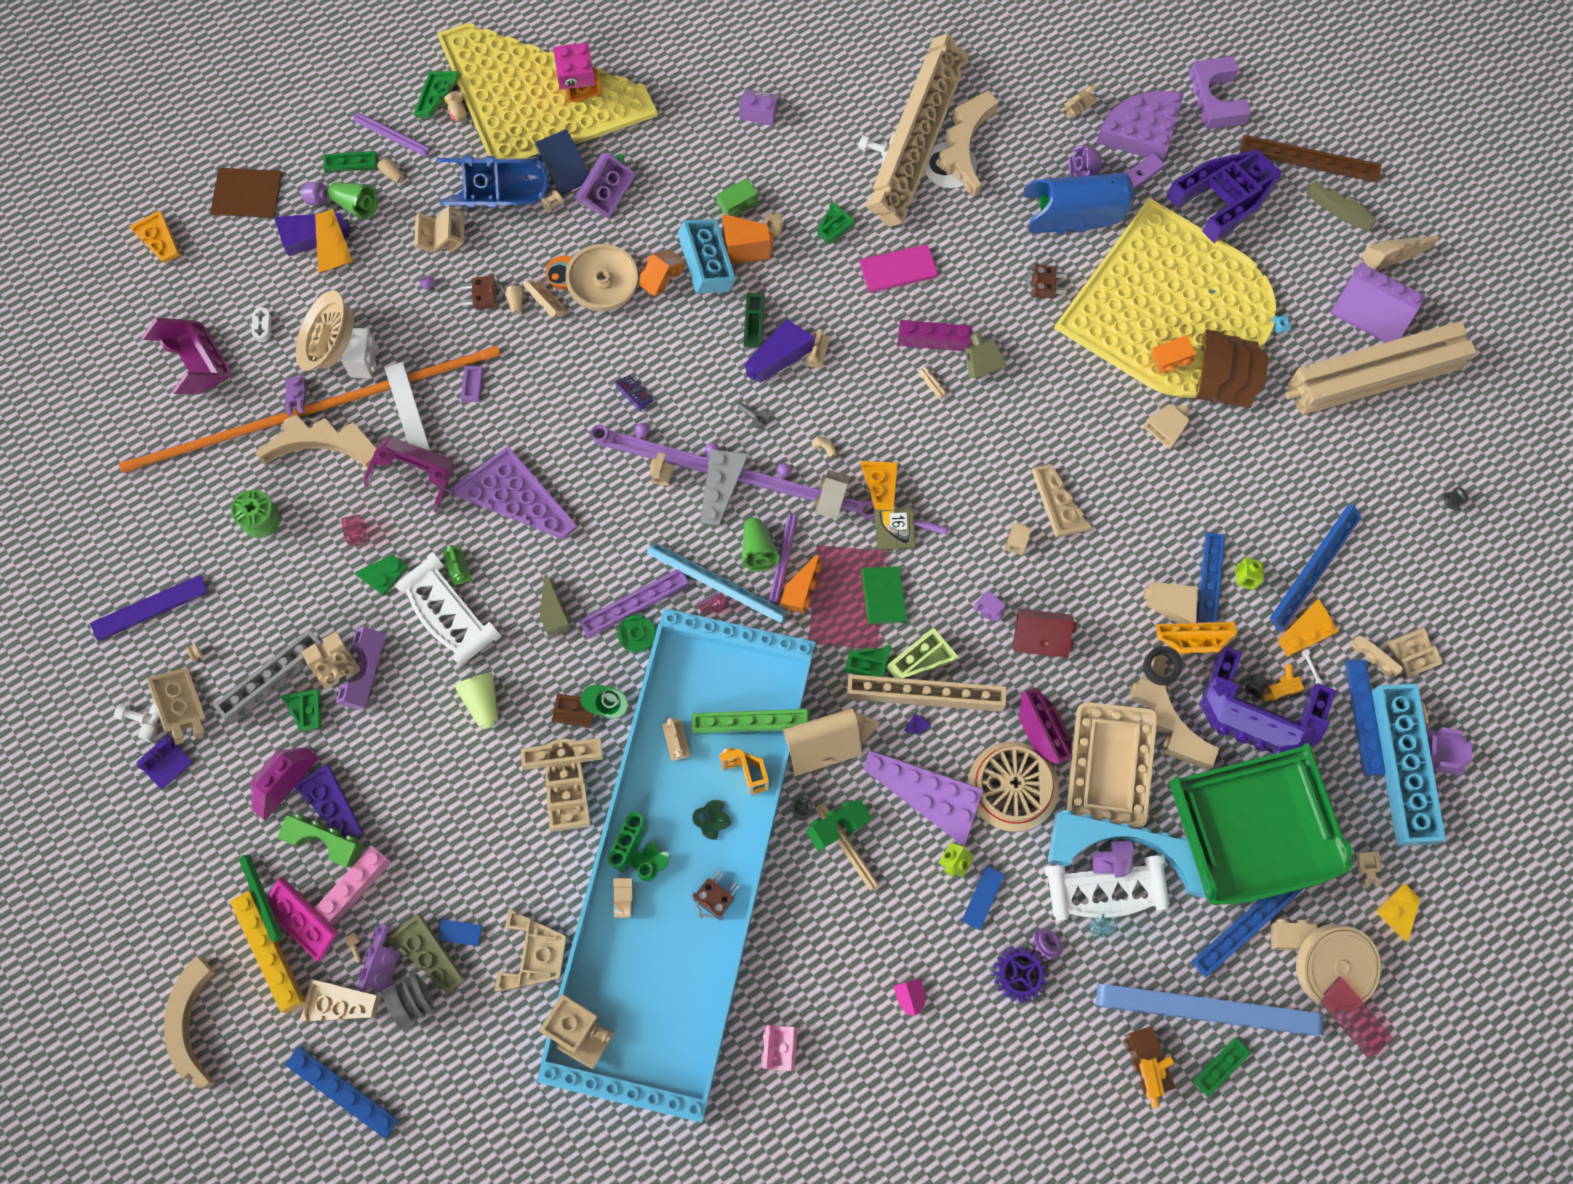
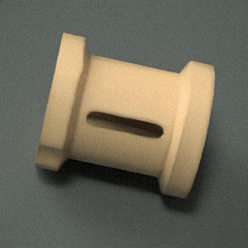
(557, 201)

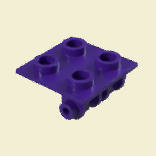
(164, 762)

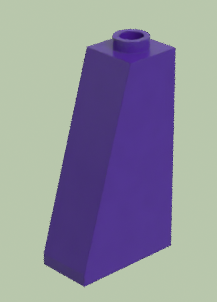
(299, 231)
(779, 351)

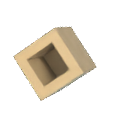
(1018, 538)

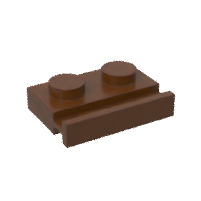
(569, 711)

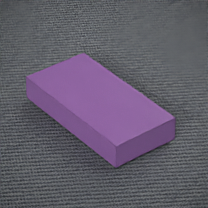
(472, 383)

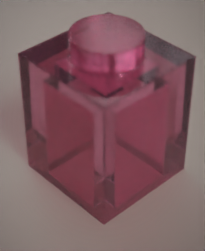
(354, 530)

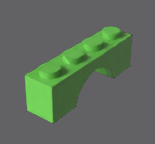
(341, 849)

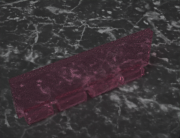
(1355, 1018)

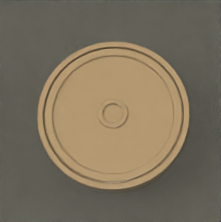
(1337, 952)

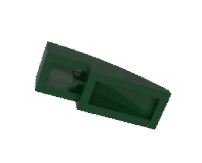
(754, 320)

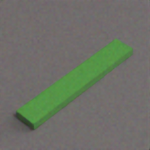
(748, 721)

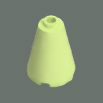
(480, 699)

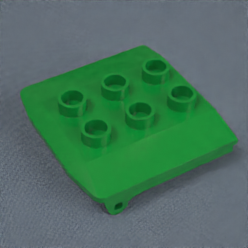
(1261, 827)

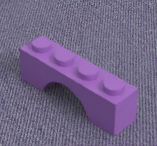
(368, 645)

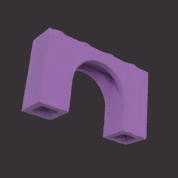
(1214, 111)

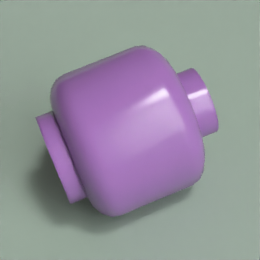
(314, 193)

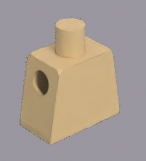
(1168, 424)

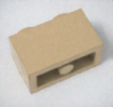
(1290, 935)

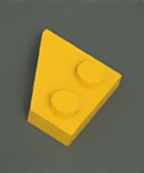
(1400, 911)

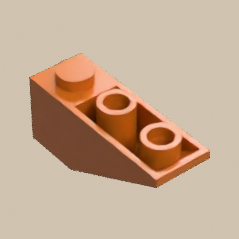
(799, 588)

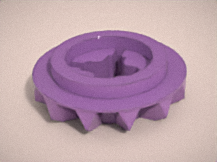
(1051, 939)

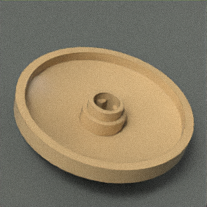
(602, 277)

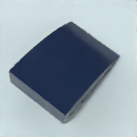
(562, 161)

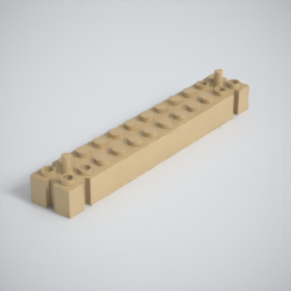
(917, 131)

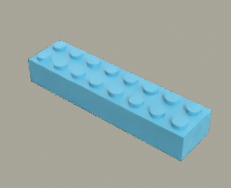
(1408, 765)

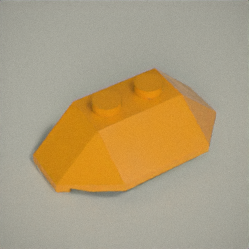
(1197, 637)

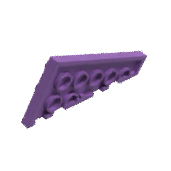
(936, 796)

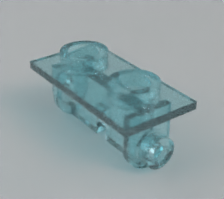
(1101, 927)

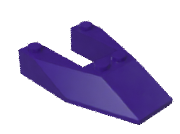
(1238, 179)

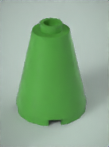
(355, 198)
(758, 547)

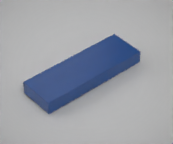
(982, 898)

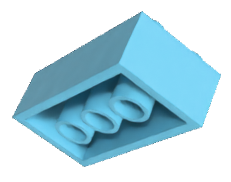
(706, 256)

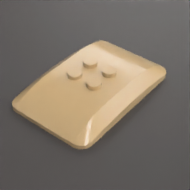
(1112, 763)

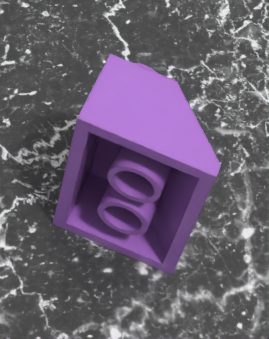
(605, 185)

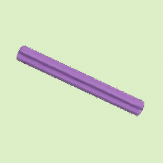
(392, 134)
(784, 558)

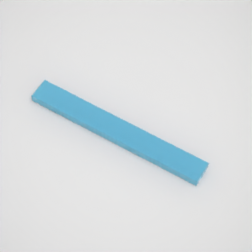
(718, 582)

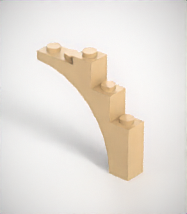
(967, 120)
(321, 435)
(1181, 740)

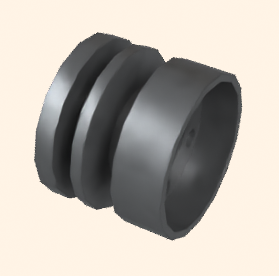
(409, 1000)

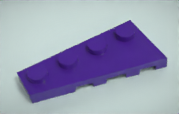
(329, 801)

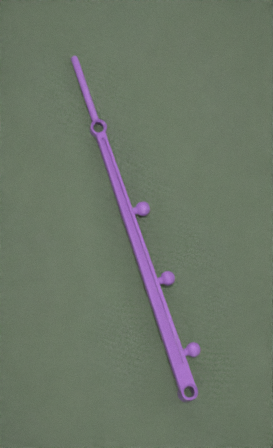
(695, 462)

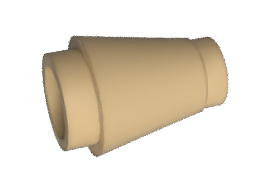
(390, 170)
(514, 297)

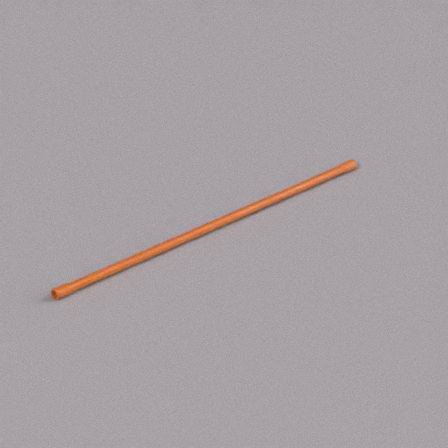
(136, 463)

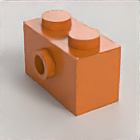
(1173, 354)

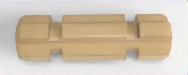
(932, 382)

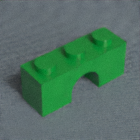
(852, 816)

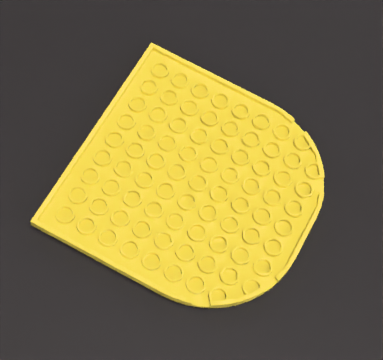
(1158, 290)

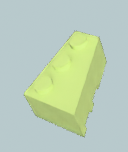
(923, 656)

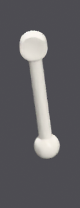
(1305, 653)

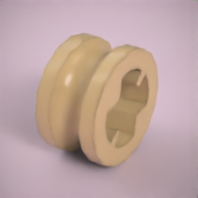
(195, 652)

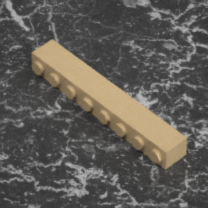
(926, 693)

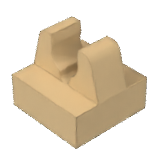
(774, 223)

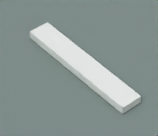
(406, 406)

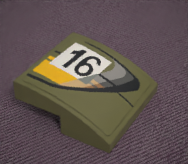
(894, 529)

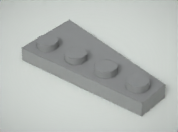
(721, 480)

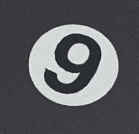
(938, 175)

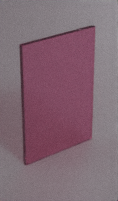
(839, 599)

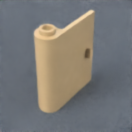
(824, 741)

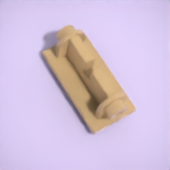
(817, 355)
(676, 739)

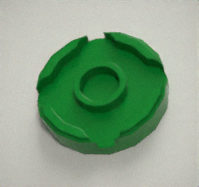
(636, 634)

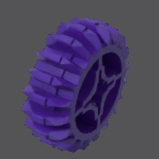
(1014, 966)

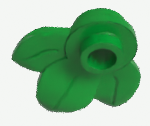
(650, 859)

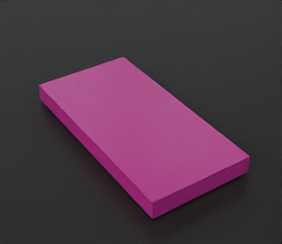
(898, 268)
(301, 920)

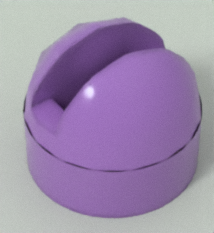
(427, 281)

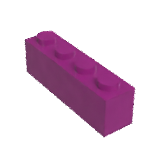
(934, 335)

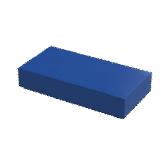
(460, 932)

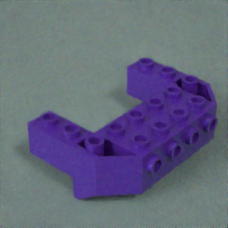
(1255, 724)

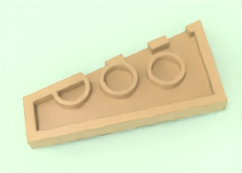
(1060, 508)
(336, 1002)

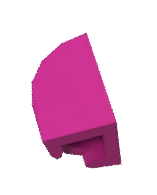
(911, 996)

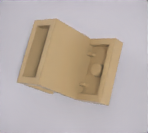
(440, 231)

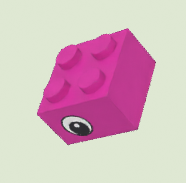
(574, 66)

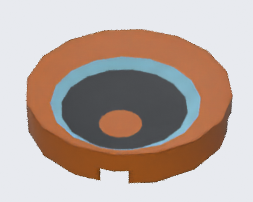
(557, 272)

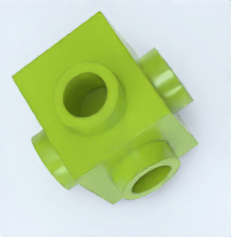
(1249, 573)
(956, 860)

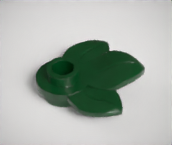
(714, 821)

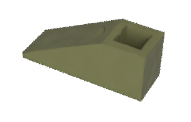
(551, 613)

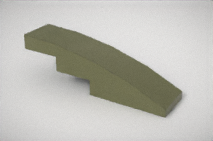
(1336, 204)

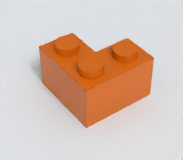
(659, 271)

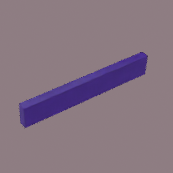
(149, 608)

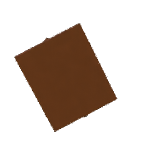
(246, 192)

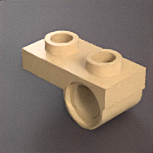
(661, 470)

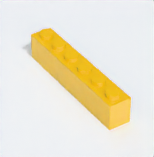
(268, 955)

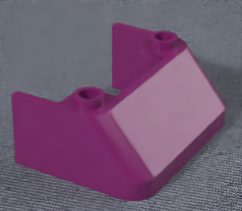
(196, 349)
(438, 465)

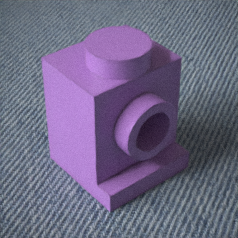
(990, 607)

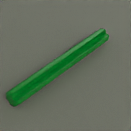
(260, 898)

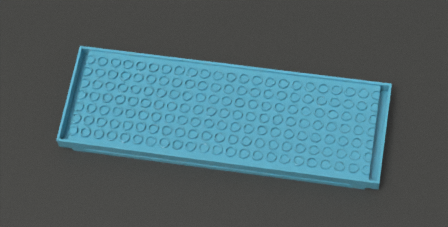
(665, 971)

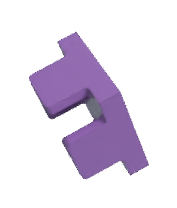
(1449, 750)

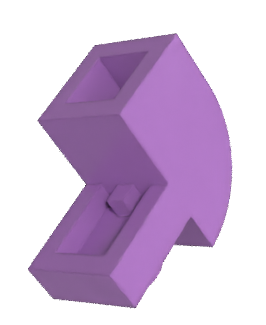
(1117, 861)

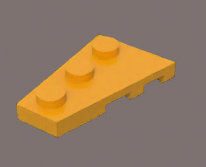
(157, 236)
(331, 245)
(880, 482)

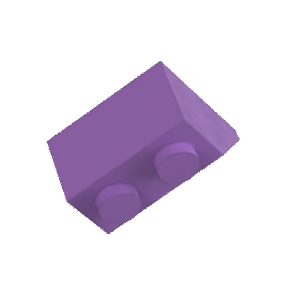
(759, 106)

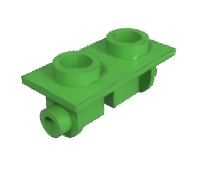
(456, 565)

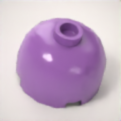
(1084, 161)

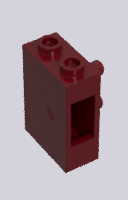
(1044, 633)

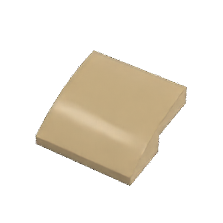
(1414, 652)

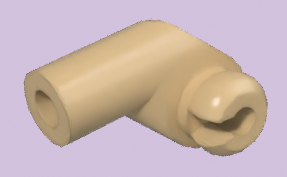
(820, 441)

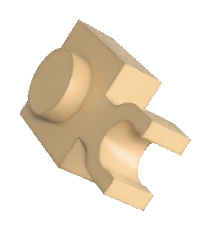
(1369, 864)

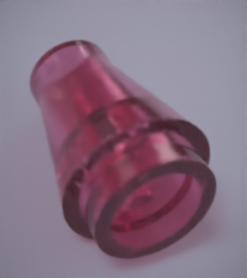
(713, 603)

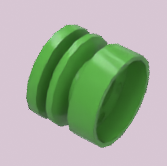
(255, 513)

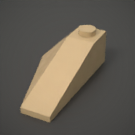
(1393, 251)

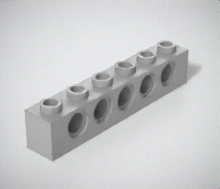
(265, 679)

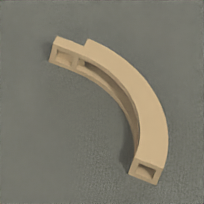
(177, 1022)

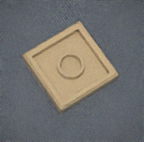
(568, 1023)

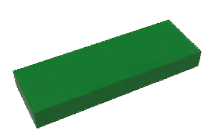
(350, 161)
(1221, 1066)

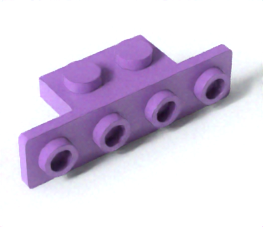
(379, 963)

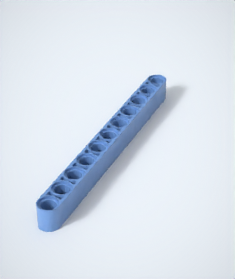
(1210, 1010)

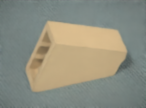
(1172, 601)

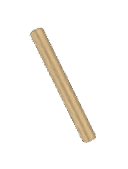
(851, 852)

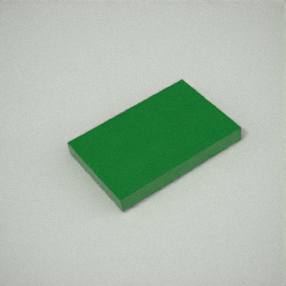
(883, 595)

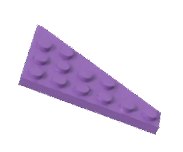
(512, 490)

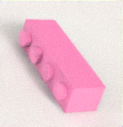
(353, 885)

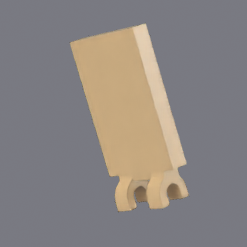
(177, 703)

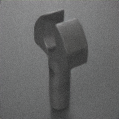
(754, 415)

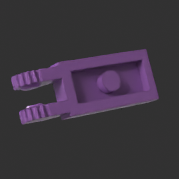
(295, 394)

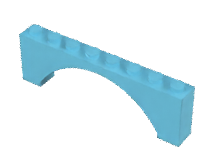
(1075, 833)

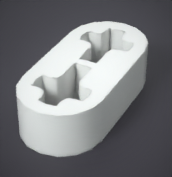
(265, 324)

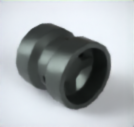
(804, 805)

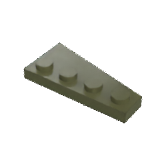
(422, 946)

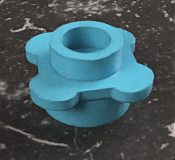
(1278, 328)

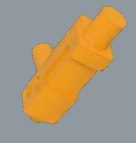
(1287, 687)
(1152, 1074)

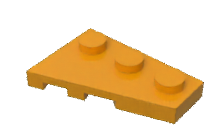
(1308, 630)

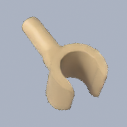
(351, 941)

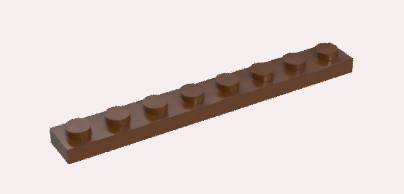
(1312, 158)

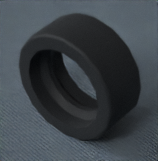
(1173, 655)

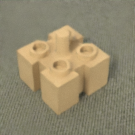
(330, 660)

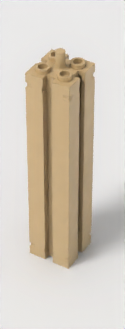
(1380, 368)

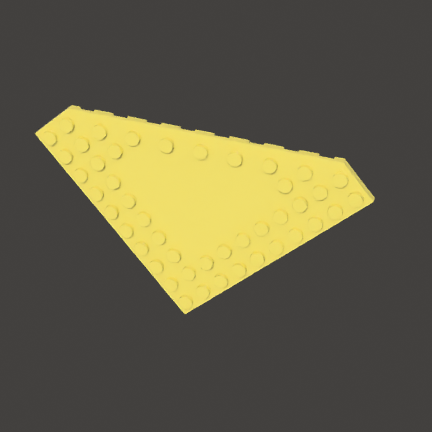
(518, 96)

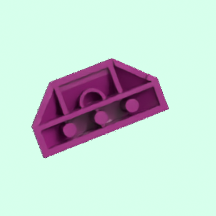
(1044, 727)
(278, 779)

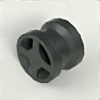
(1455, 498)
(1257, 685)

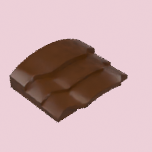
(1231, 369)

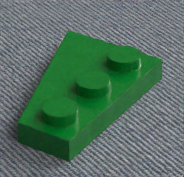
(435, 89)

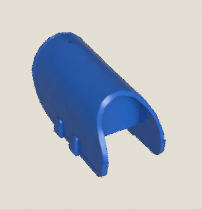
(499, 181)
(1081, 202)

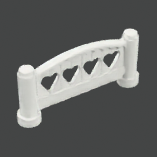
(428, 575)
(1150, 877)

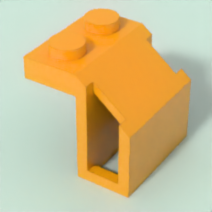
(732, 758)

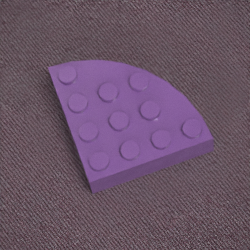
(1142, 123)

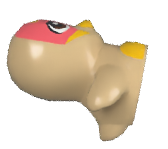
(456, 106)

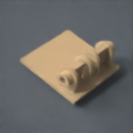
(1080, 102)
(592, 1046)

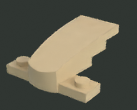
(564, 779)

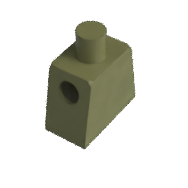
(983, 356)

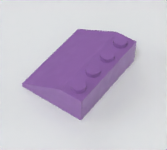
(1377, 304)

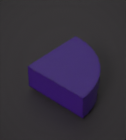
(917, 725)

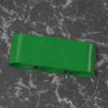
(627, 831)

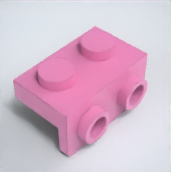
(779, 1048)

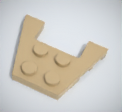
(541, 954)

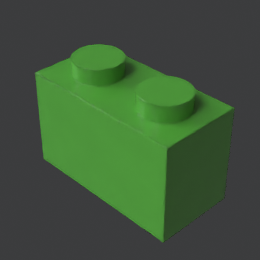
(737, 198)

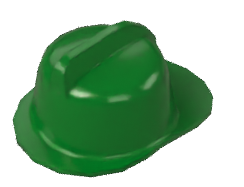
(604, 701)

